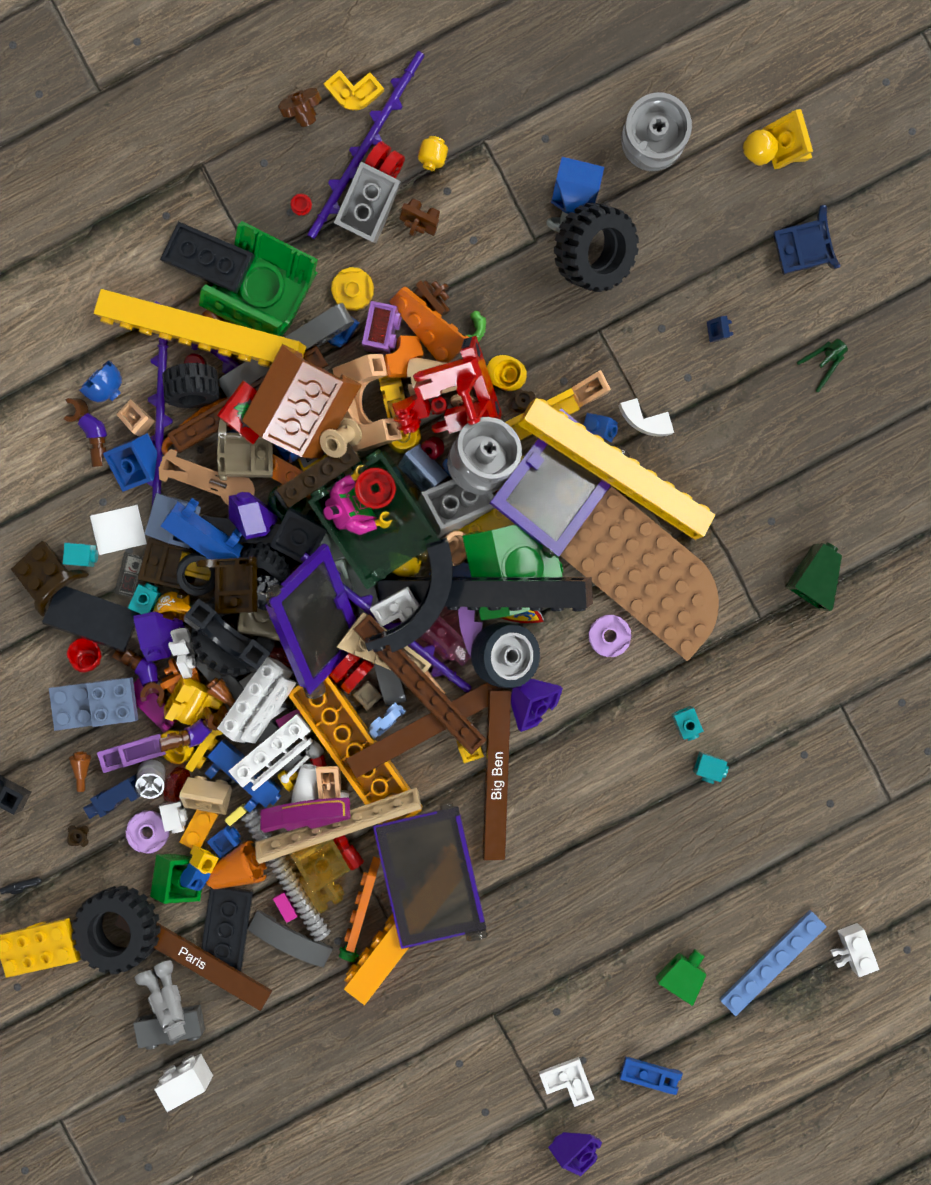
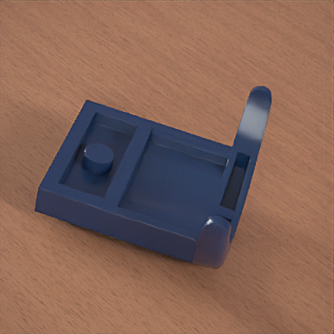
(806, 245)

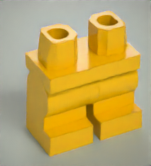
(189, 701)

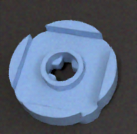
(381, 725)

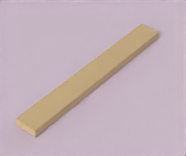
(359, 819)

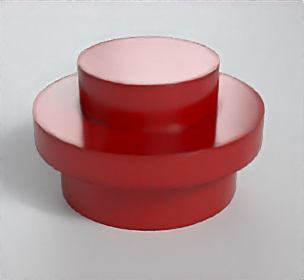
(301, 204)

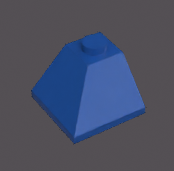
(133, 462)

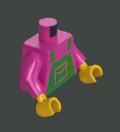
(349, 511)

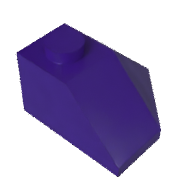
(250, 515)
(155, 634)
(532, 701)
(575, 1151)

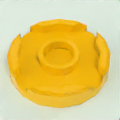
(352, 288)

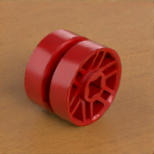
(385, 160)
(367, 495)
(351, 672)

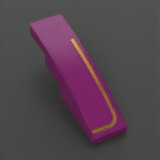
(305, 813)

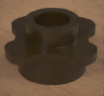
(519, 394)
(73, 840)

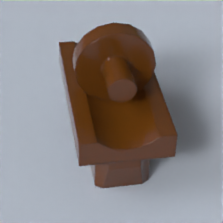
(419, 220)
(426, 291)

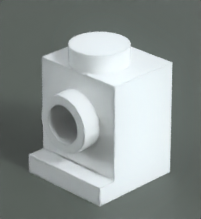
(173, 816)

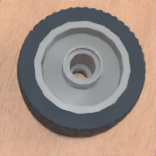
(505, 654)

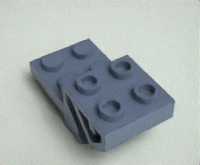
(93, 704)

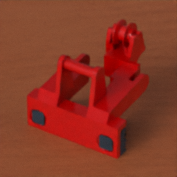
(464, 374)

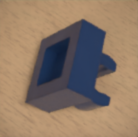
(719, 329)

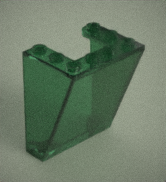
(383, 549)

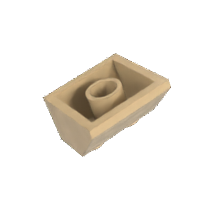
(206, 795)

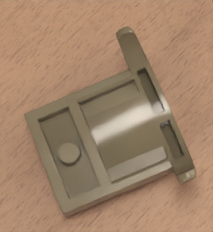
(241, 458)

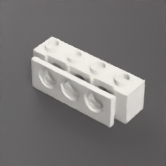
(247, 707)
(271, 748)

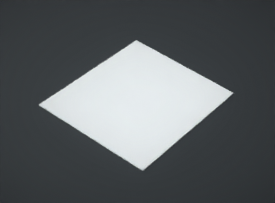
(118, 529)

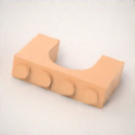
(364, 371)

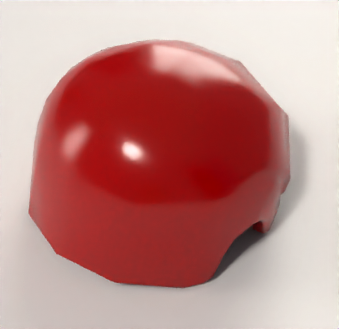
(84, 655)

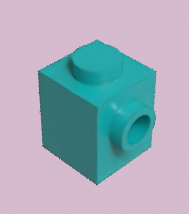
(80, 554)
(144, 598)
(687, 723)
(710, 768)

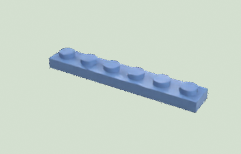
(773, 962)

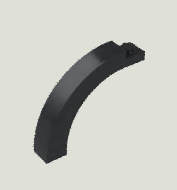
(429, 609)

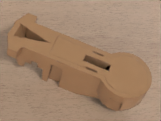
(202, 477)

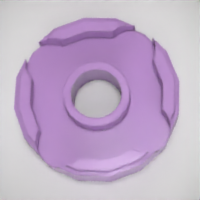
(622, 638)
(138, 840)

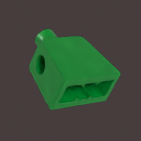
(683, 976)

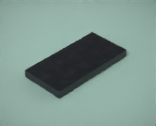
(207, 257)
(91, 618)
(227, 924)

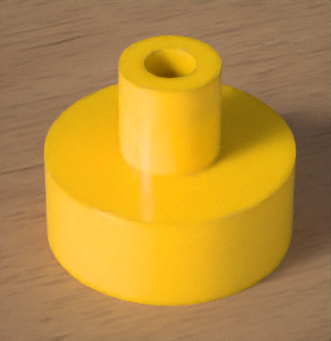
(290, 785)

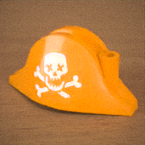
(171, 606)

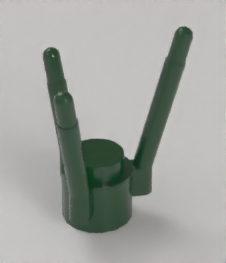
(833, 352)

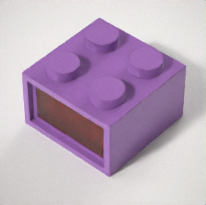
(380, 328)

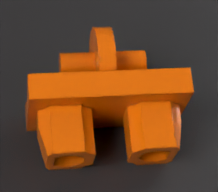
(171, 680)

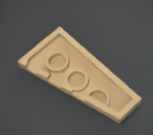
(355, 645)

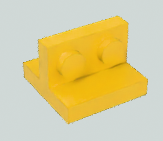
(792, 139)

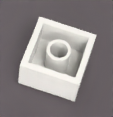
(183, 1082)

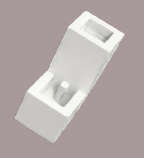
(655, 426)

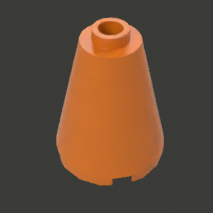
(237, 868)

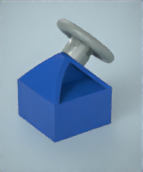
(575, 186)

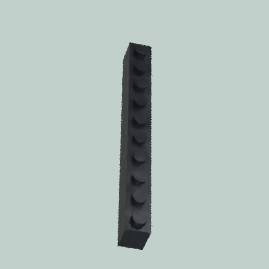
(501, 592)

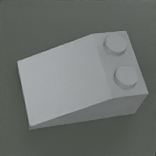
(367, 202)
(453, 507)

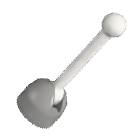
(313, 751)

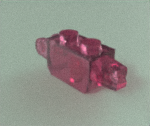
(446, 641)

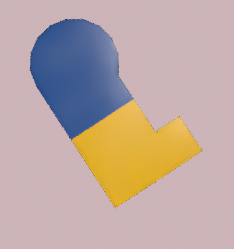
(198, 869)

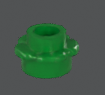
(347, 955)

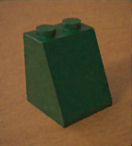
(817, 576)

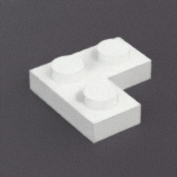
(396, 606)
(569, 1075)

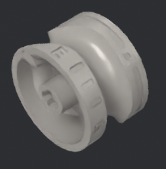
(656, 131)
(484, 456)

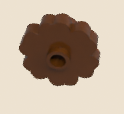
(301, 106)

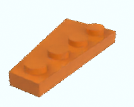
(435, 333)
(362, 900)

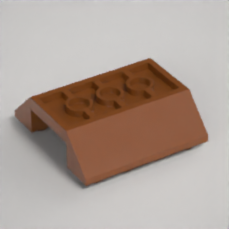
(299, 403)

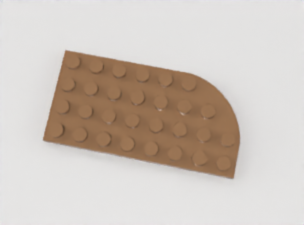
(646, 573)

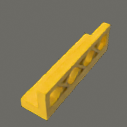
(564, 400)

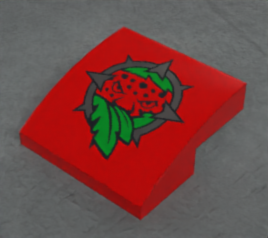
(235, 410)

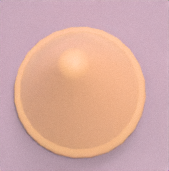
(456, 546)

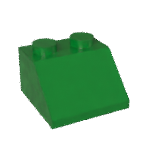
(166, 880)

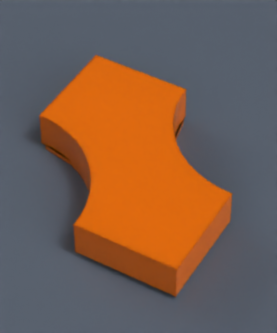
(397, 362)

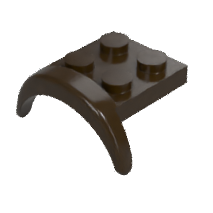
(161, 565)
(44, 574)
(234, 584)

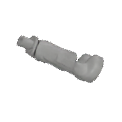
(164, 1002)

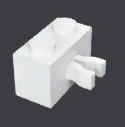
(855, 950)

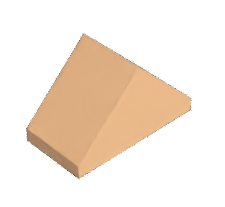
(590, 389)
(135, 418)
(328, 782)

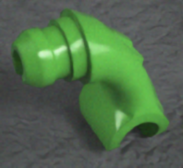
(480, 325)

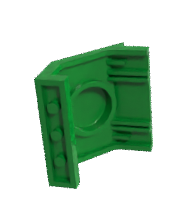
(271, 286)
(507, 554)

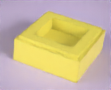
(235, 815)

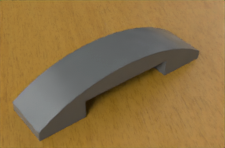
(288, 940)

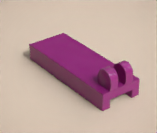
(151, 708)

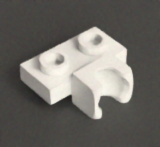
(184, 650)

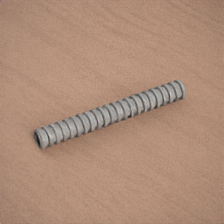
(289, 881)

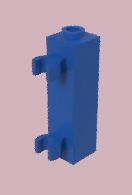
(201, 534)
(226, 757)

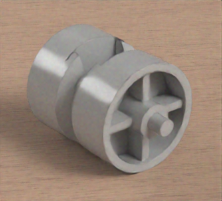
(150, 779)

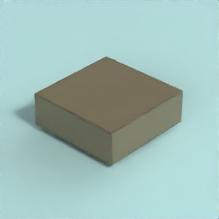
(367, 695)

